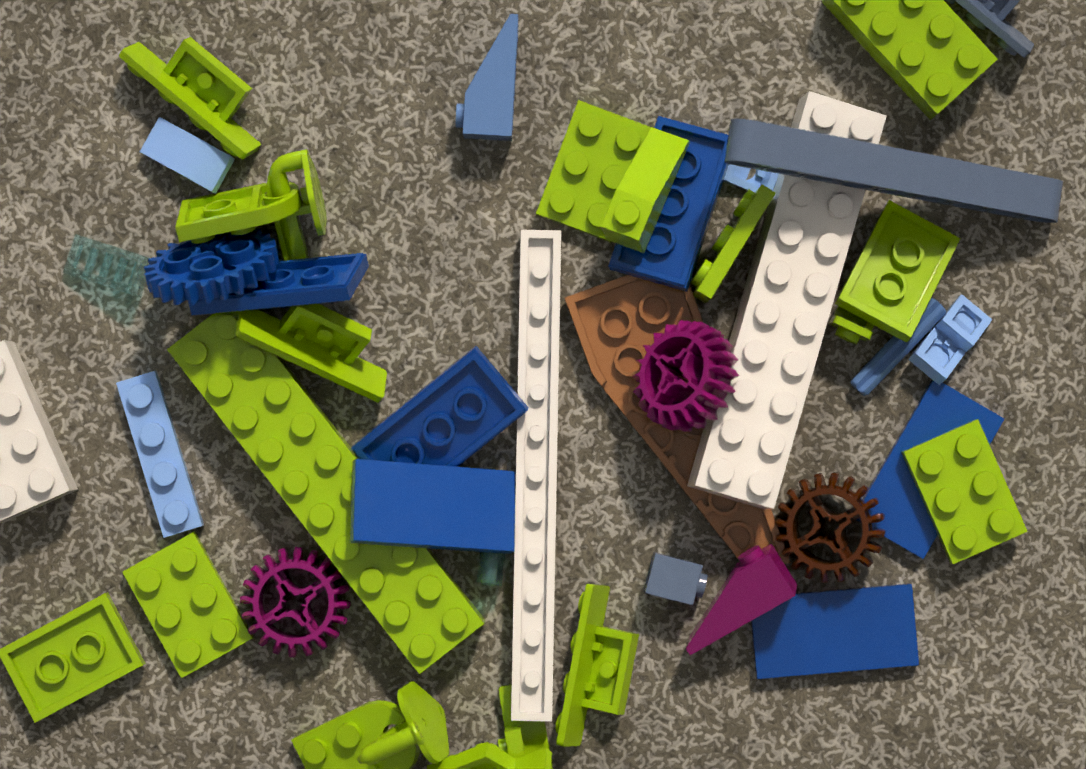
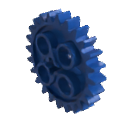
(211, 267)

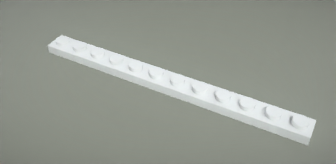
(536, 476)

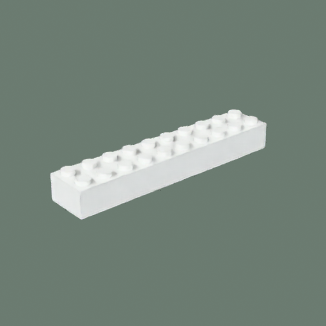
(783, 317)

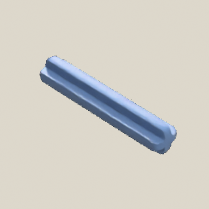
(895, 351)

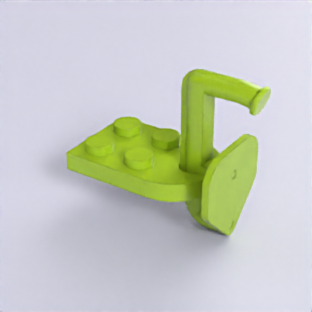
(258, 205)
(363, 740)

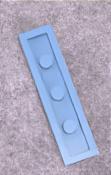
(160, 454)

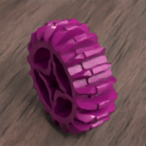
(685, 376)
(306, 617)

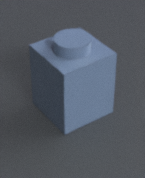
(675, 579)

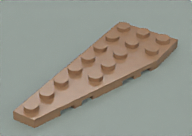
(612, 328)

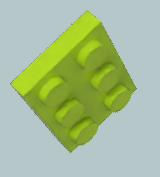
(590, 168)
(731, 242)
(897, 271)
(964, 491)
(187, 604)
(71, 657)

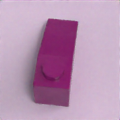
(749, 591)

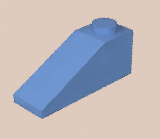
(491, 94)

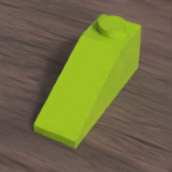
(644, 190)

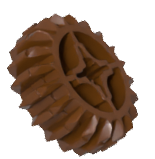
(839, 543)

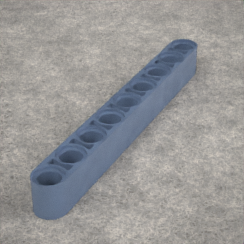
(892, 171)

